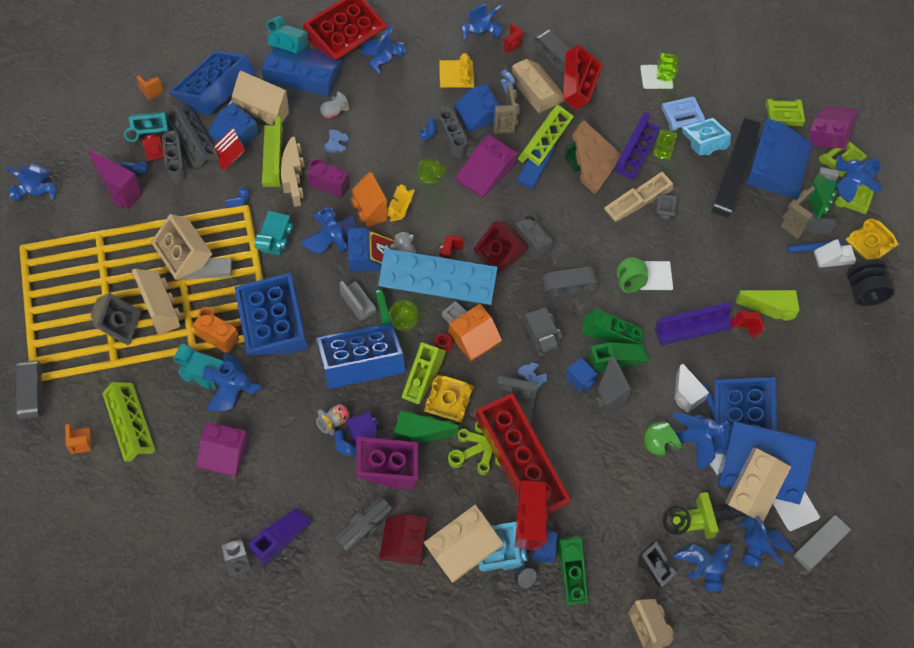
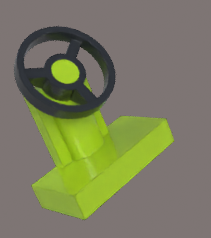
(693, 520)

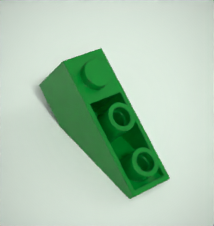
(822, 195)
(611, 328)
(624, 353)
(423, 429)
(572, 569)

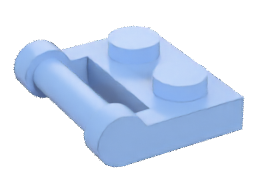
(680, 109)

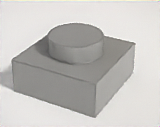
(829, 173)
(453, 312)

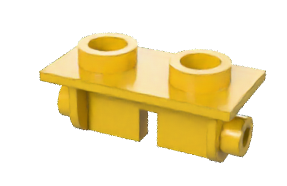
(398, 208)

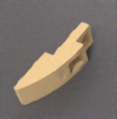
(291, 170)

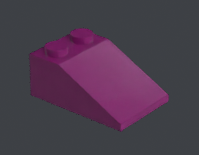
(833, 127)
(487, 166)
(118, 181)
(387, 462)

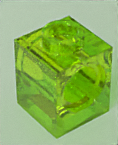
(667, 67)
(665, 144)

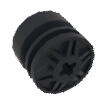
(870, 282)

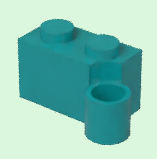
(286, 36)
(147, 123)
(274, 233)
(193, 365)

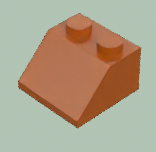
(369, 201)
(474, 332)

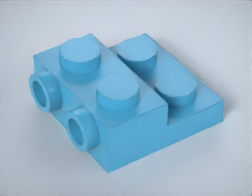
(707, 136)
(507, 556)

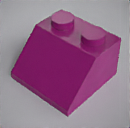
(222, 449)

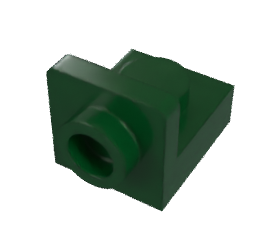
(570, 157)

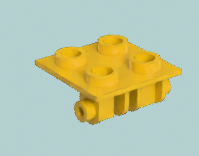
(457, 73)

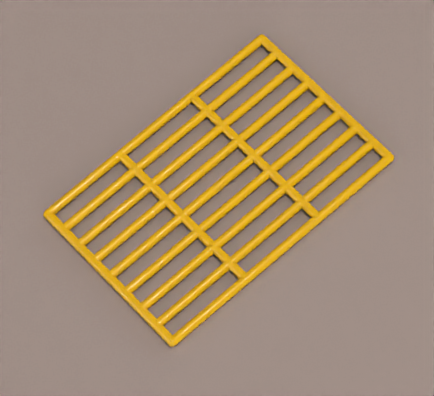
(104, 282)

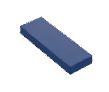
(532, 172)

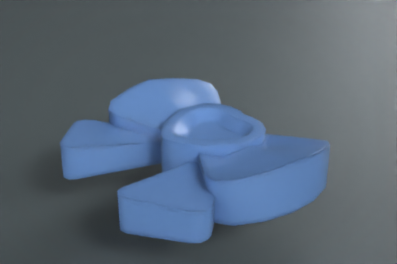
(509, 80)
(333, 144)
(528, 374)

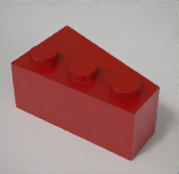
(580, 76)
(531, 515)

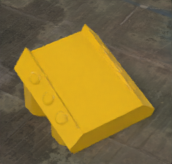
(872, 240)
(449, 398)

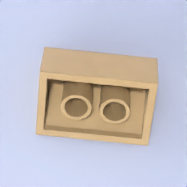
(536, 85)
(260, 98)
(180, 246)
(157, 300)
(757, 484)
(463, 543)

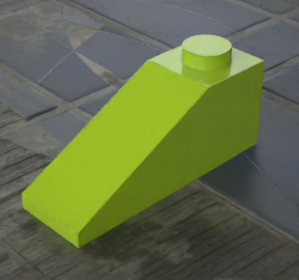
(773, 303)
(423, 372)

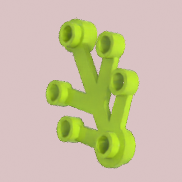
(482, 446)

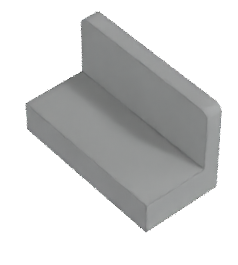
(357, 300)

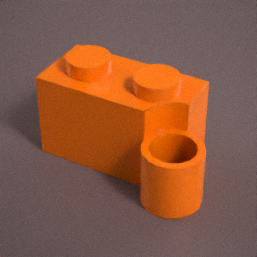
(215, 330)

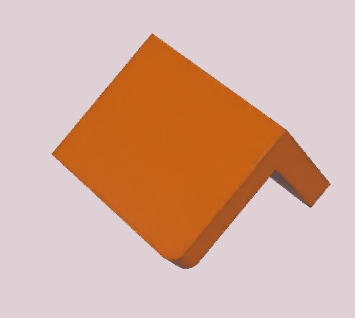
(151, 87)
(78, 439)

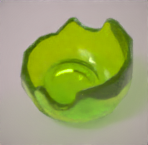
(430, 171)
(403, 315)

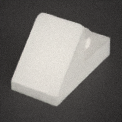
(834, 255)

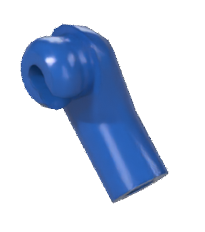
(428, 133)
(342, 446)

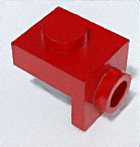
(514, 39)
(153, 148)
(450, 243)
(749, 320)

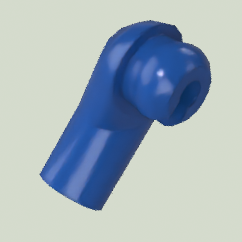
(139, 168)
(240, 200)

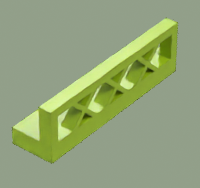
(536, 139)
(272, 154)
(123, 418)

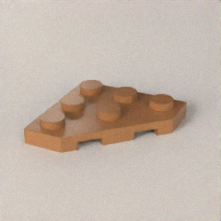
(594, 156)

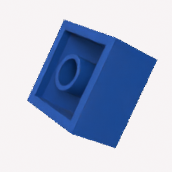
(477, 108)
(234, 118)
(360, 251)

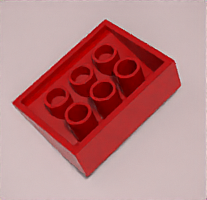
(343, 27)

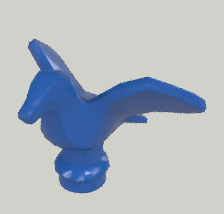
(481, 22)
(382, 50)
(857, 174)
(31, 182)
(330, 232)
(230, 380)
(700, 432)
(762, 542)
(707, 564)

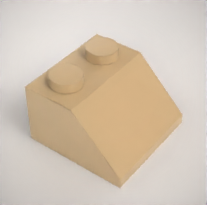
(650, 624)

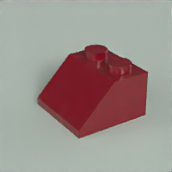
(500, 246)
(404, 539)

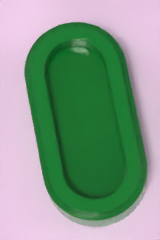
(382, 306)

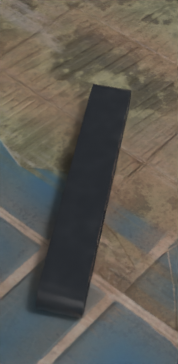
(736, 167)

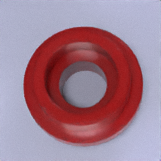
(443, 338)

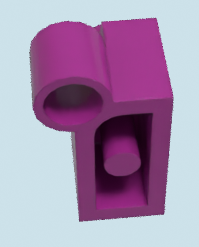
(328, 178)

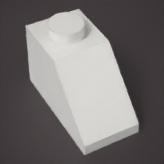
(688, 390)

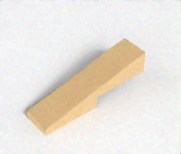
(638, 198)

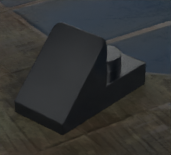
(657, 564)

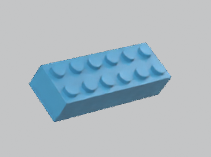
(438, 276)

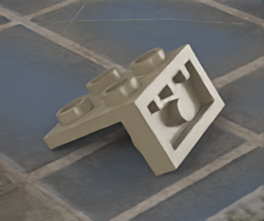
(505, 116)
(797, 216)

